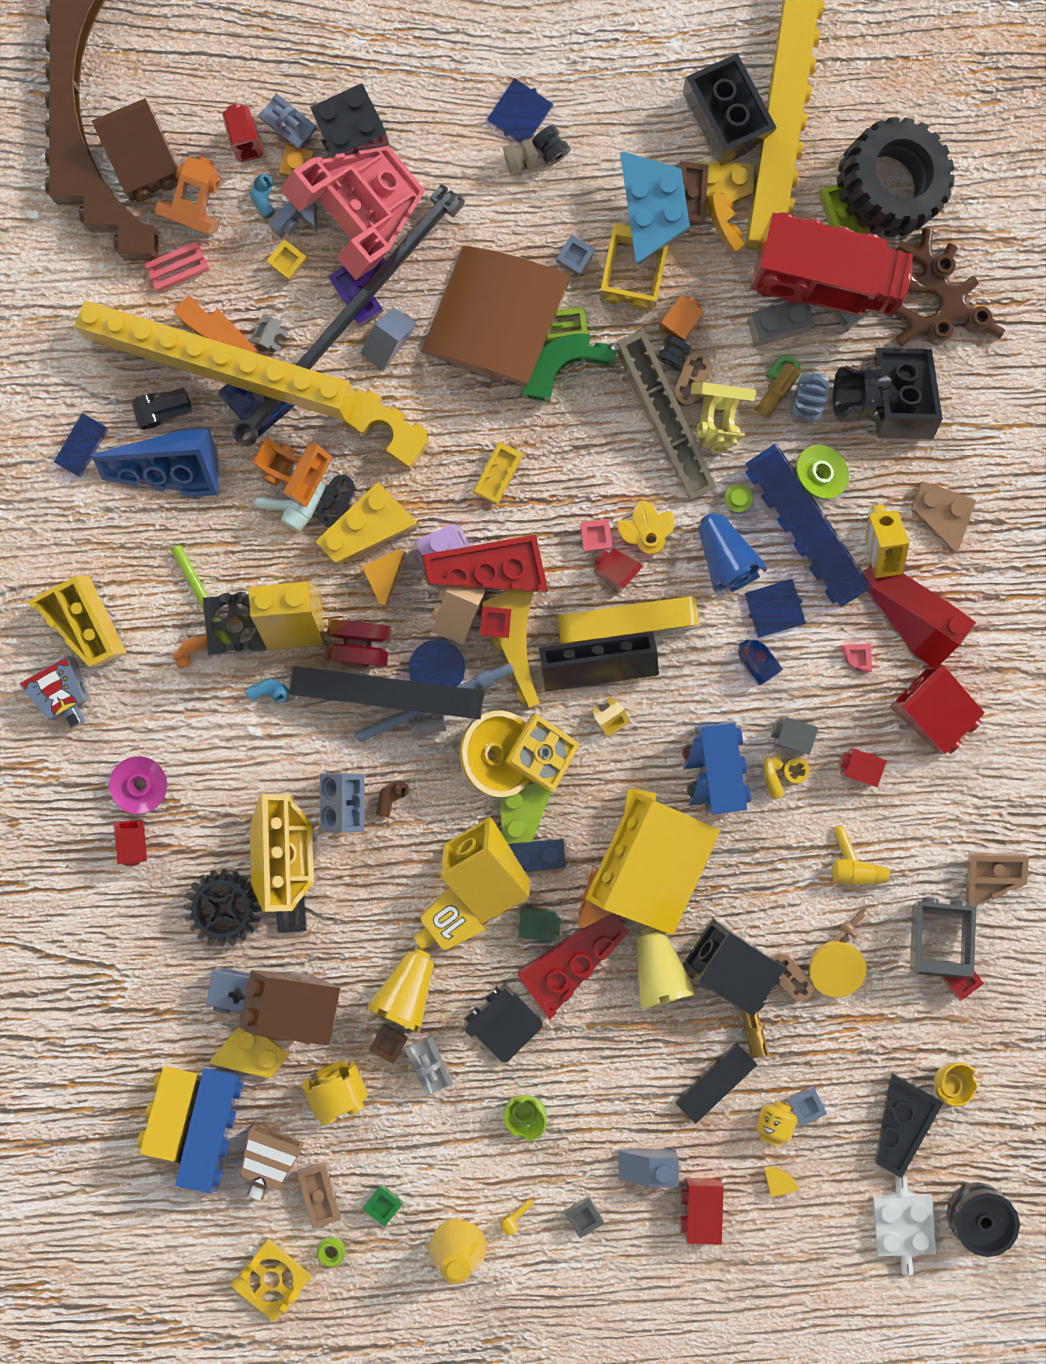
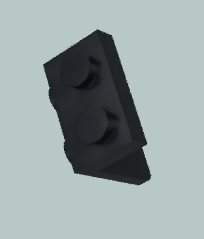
(503, 1023)

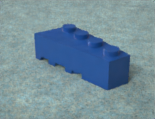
(209, 1131)

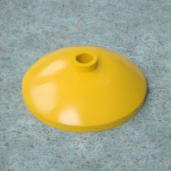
(493, 733)

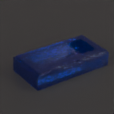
(81, 445)

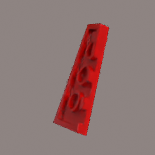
(566, 965)

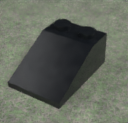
(913, 398)

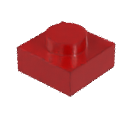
(495, 622)
(963, 987)

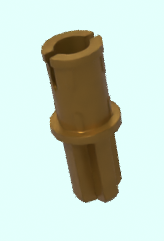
(778, 390)
(755, 1035)

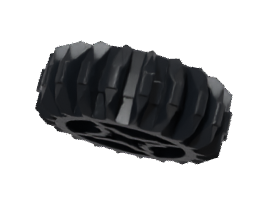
(212, 899)

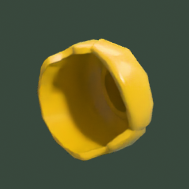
(955, 1083)

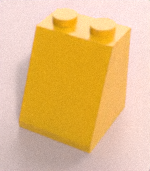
(484, 871)

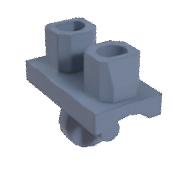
(287, 121)

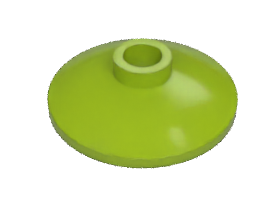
(828, 465)

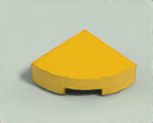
(779, 1181)

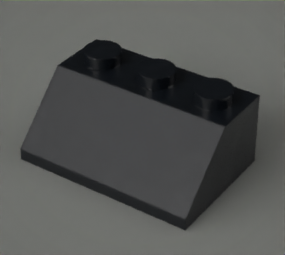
(728, 108)

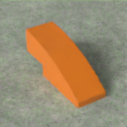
(213, 327)

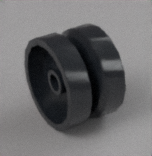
(983, 1219)

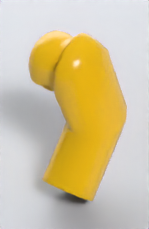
(771, 780)

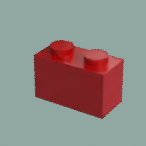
(702, 1211)

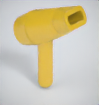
(855, 872)

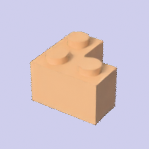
(457, 612)

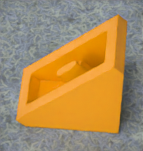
(384, 574)

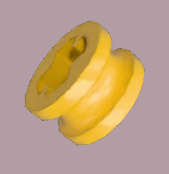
(793, 761)

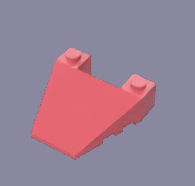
(365, 194)

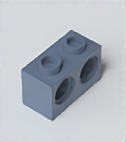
(342, 802)

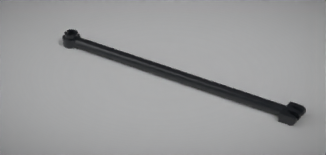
(444, 202)

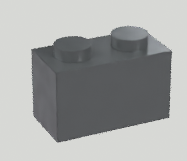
(780, 322)

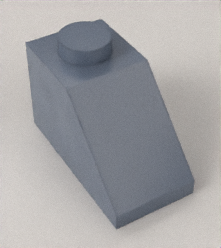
(649, 1167)

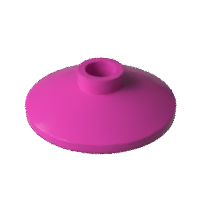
(124, 788)

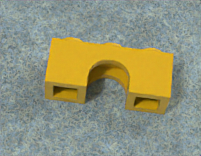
(408, 441)

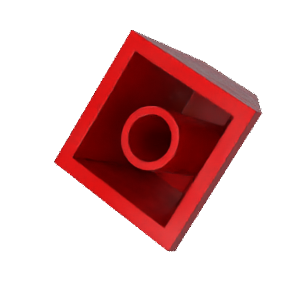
(938, 709)

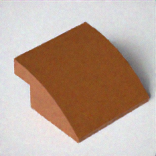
(496, 314)

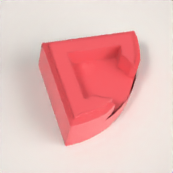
(858, 656)

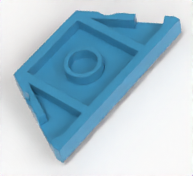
(654, 203)

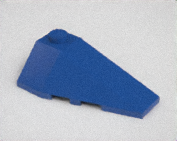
(171, 461)

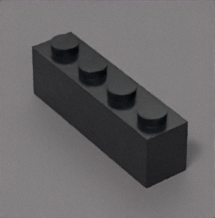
(599, 661)

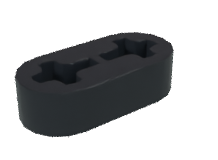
(330, 497)

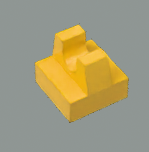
(612, 718)

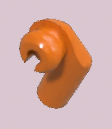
(188, 647)

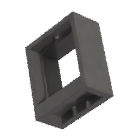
(956, 908)

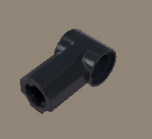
(153, 409)

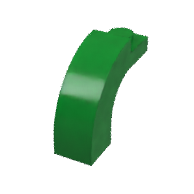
(560, 354)

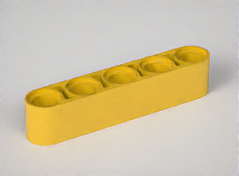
(627, 620)

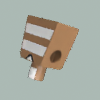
(268, 1159)

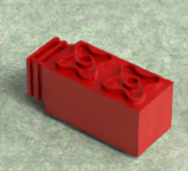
(830, 267)

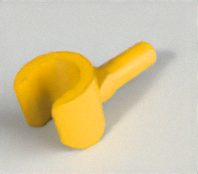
(508, 1221)

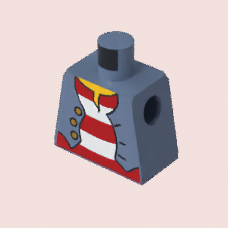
(58, 691)

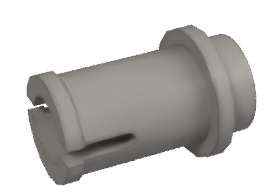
(427, 725)

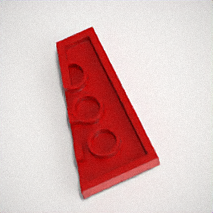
(494, 565)

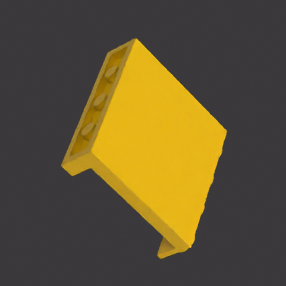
(652, 864)

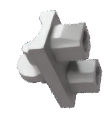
(428, 1065)

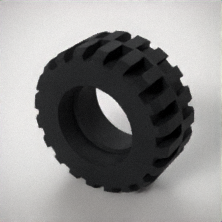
(923, 158)

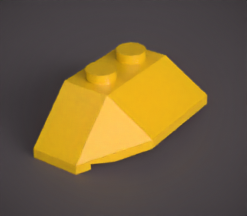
(280, 853)

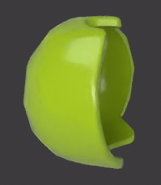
(525, 1117)

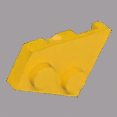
(732, 179)
(250, 1054)

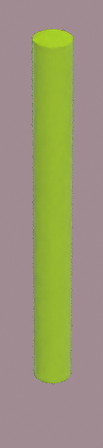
(196, 586)

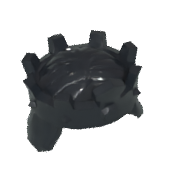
(858, 393)

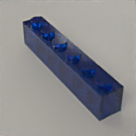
(808, 525)

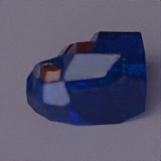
(758, 661)

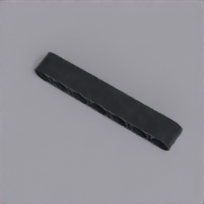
(387, 692)

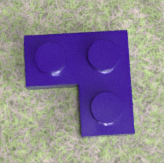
(348, 287)

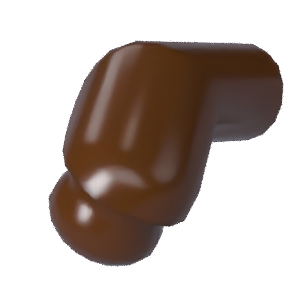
(389, 794)

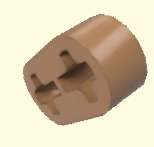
(685, 376)
(795, 972)

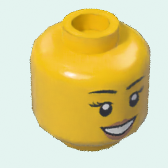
(776, 1123)

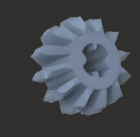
(810, 397)

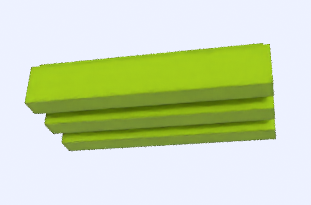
(570, 324)

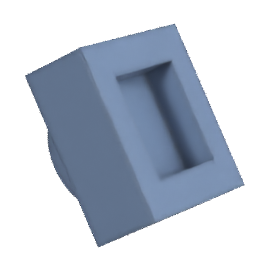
(575, 255)
(807, 1106)

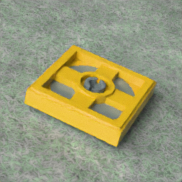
(542, 753)

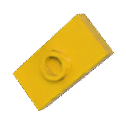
(498, 473)

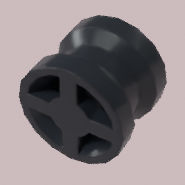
(673, 352)

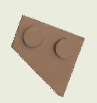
(944, 512)
(994, 874)

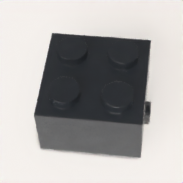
(349, 122)

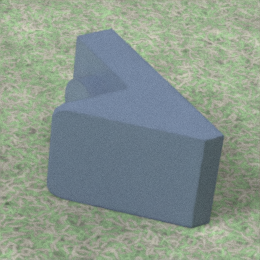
(287, 219)

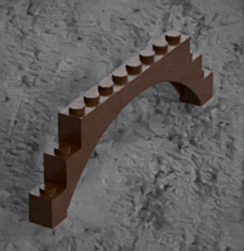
(71, 166)

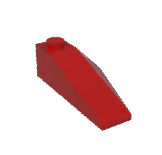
(922, 618)

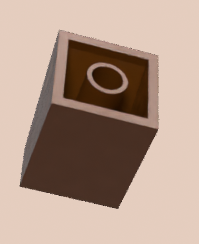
(137, 150)
(289, 1006)

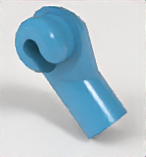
(260, 194)
(270, 688)

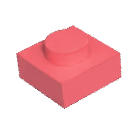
(596, 535)

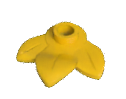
(645, 524)

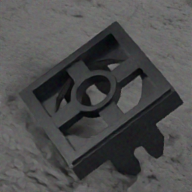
(214, 645)

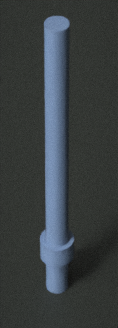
(484, 680)

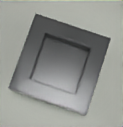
(584, 1217)

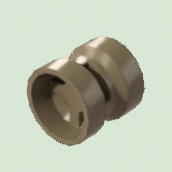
(520, 156)

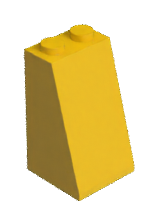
(288, 615)

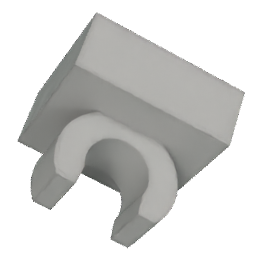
(266, 332)

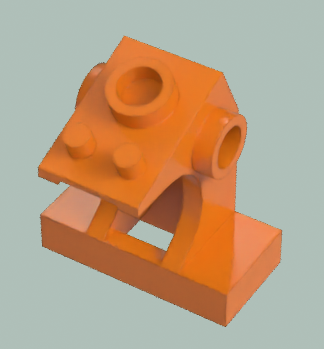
(200, 174)
(277, 462)

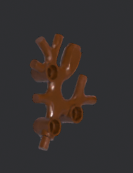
(952, 298)

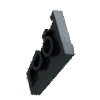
(904, 1124)

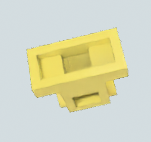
(720, 398)

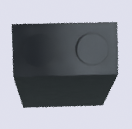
(733, 968)

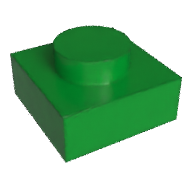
(382, 1205)

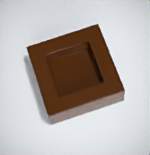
(388, 1043)

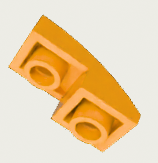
(720, 213)

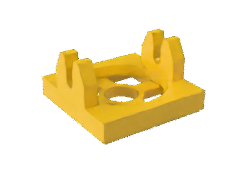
(300, 1277)

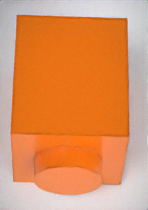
(682, 318)

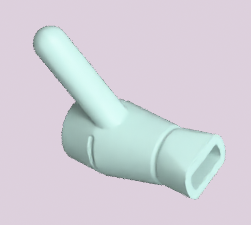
(294, 515)

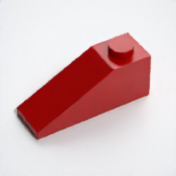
(616, 569)

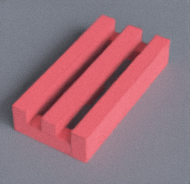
(172, 256)

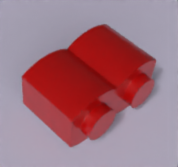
(242, 133)

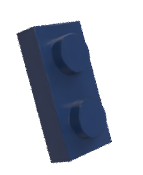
(540, 854)

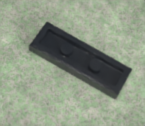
(716, 1083)

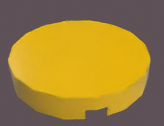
(837, 969)

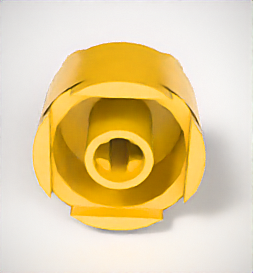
(335, 1091)

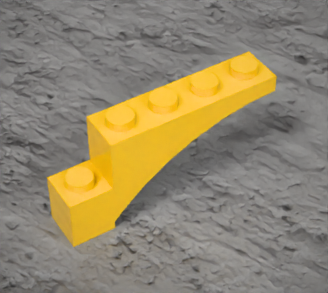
(515, 645)

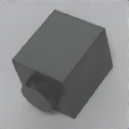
(794, 735)

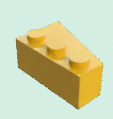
(366, 525)
(81, 620)
(168, 1115)

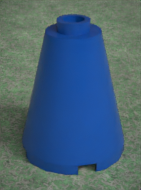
(728, 555)

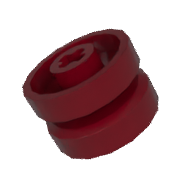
(357, 643)

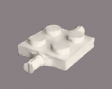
(904, 1225)

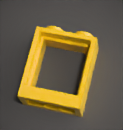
(622, 234)

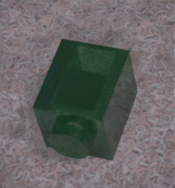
(538, 923)

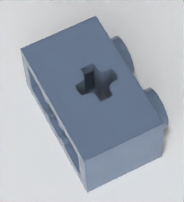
(221, 986)

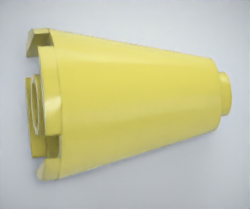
(660, 971)

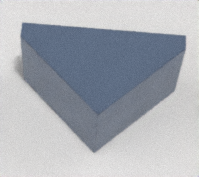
(387, 338)

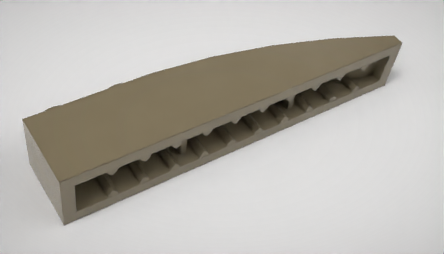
(664, 413)

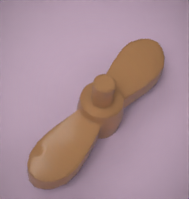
(848, 927)

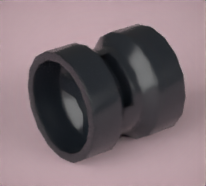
(551, 145)

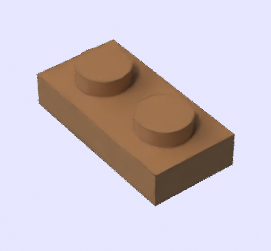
(318, 1194)

